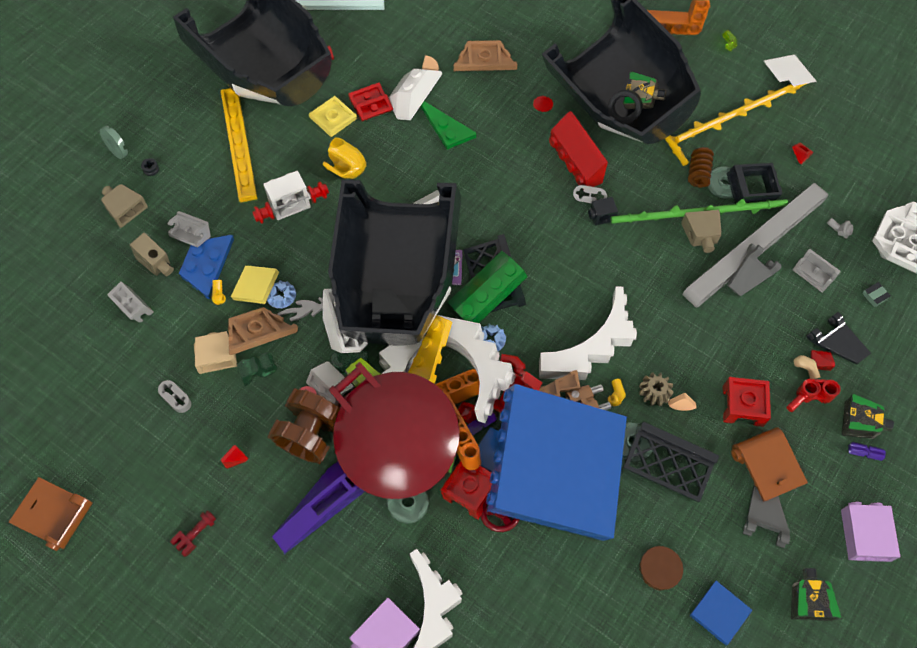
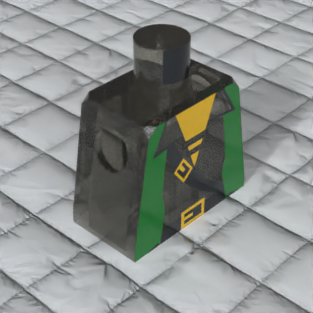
(864, 418)
(813, 599)

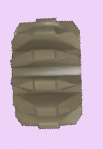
(653, 381)

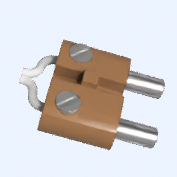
(585, 396)

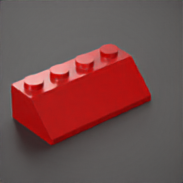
(578, 151)

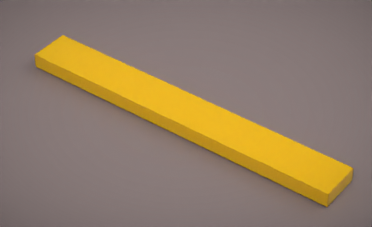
(238, 146)

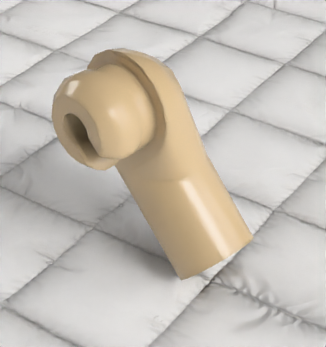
(808, 364)

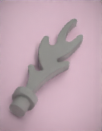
(307, 307)

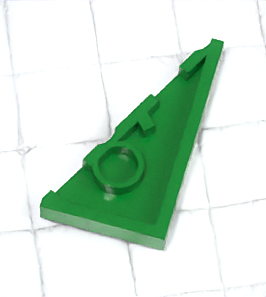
(448, 129)

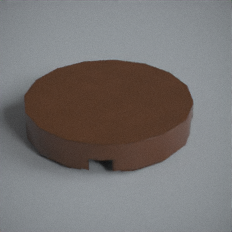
(661, 568)

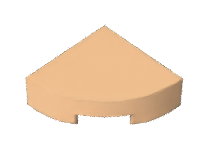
(430, 64)
(682, 403)

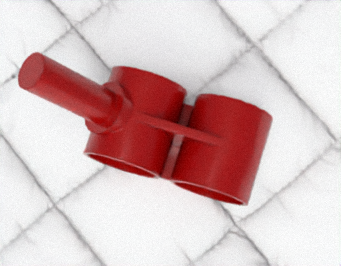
(818, 392)

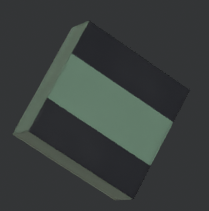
(876, 294)

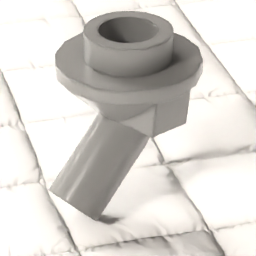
(843, 230)

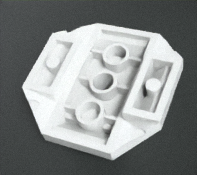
(898, 236)

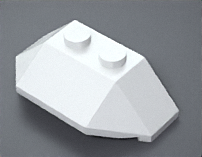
(412, 92)
(338, 341)

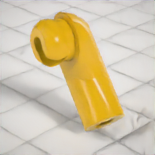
(217, 296)
(618, 394)

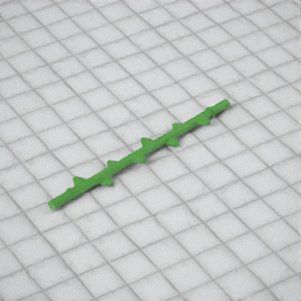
(676, 212)

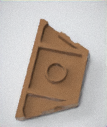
(484, 56)
(256, 329)

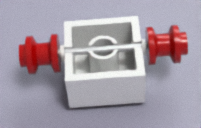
(288, 196)

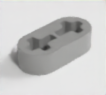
(589, 189)
(177, 393)

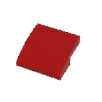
(370, 101)

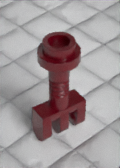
(186, 539)

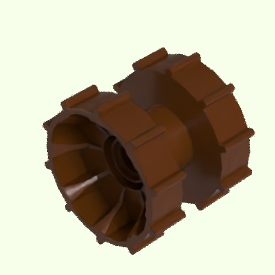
(301, 437)

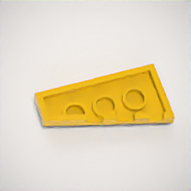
(429, 353)

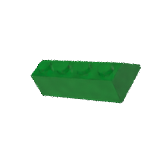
(488, 288)

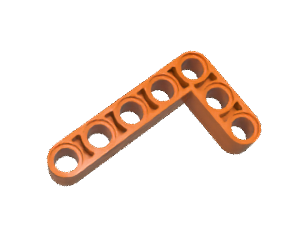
(684, 22)
(457, 390)

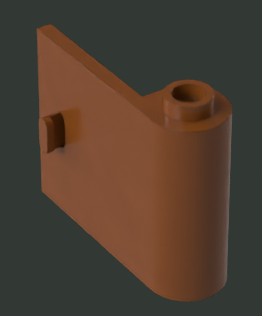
(770, 461)
(51, 513)

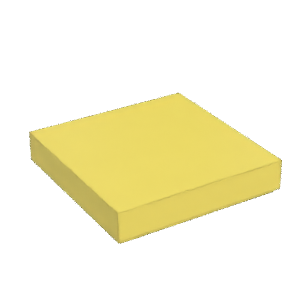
(333, 116)
(255, 284)

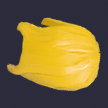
(346, 159)

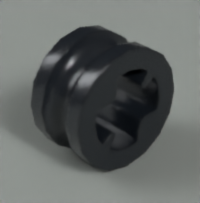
(145, 167)

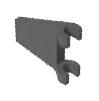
(752, 271)
(767, 515)

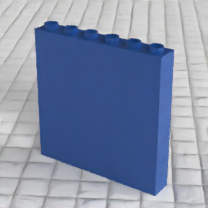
(557, 463)

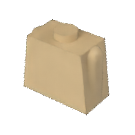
(213, 353)

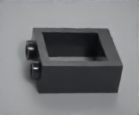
(738, 185)

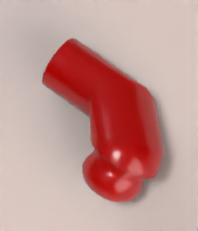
(515, 362)

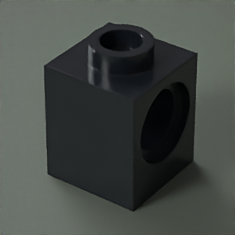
(602, 210)

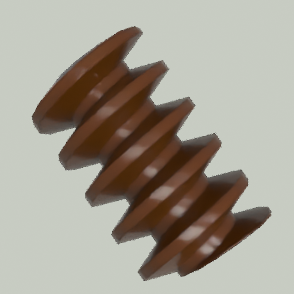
(700, 167)

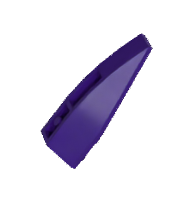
(321, 503)

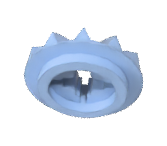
(289, 295)
(499, 337)

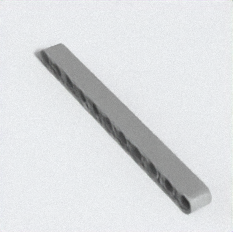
(765, 236)

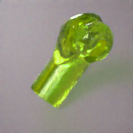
(732, 40)

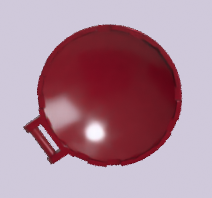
(394, 433)

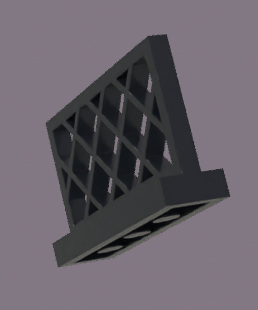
(501, 245)
(675, 444)

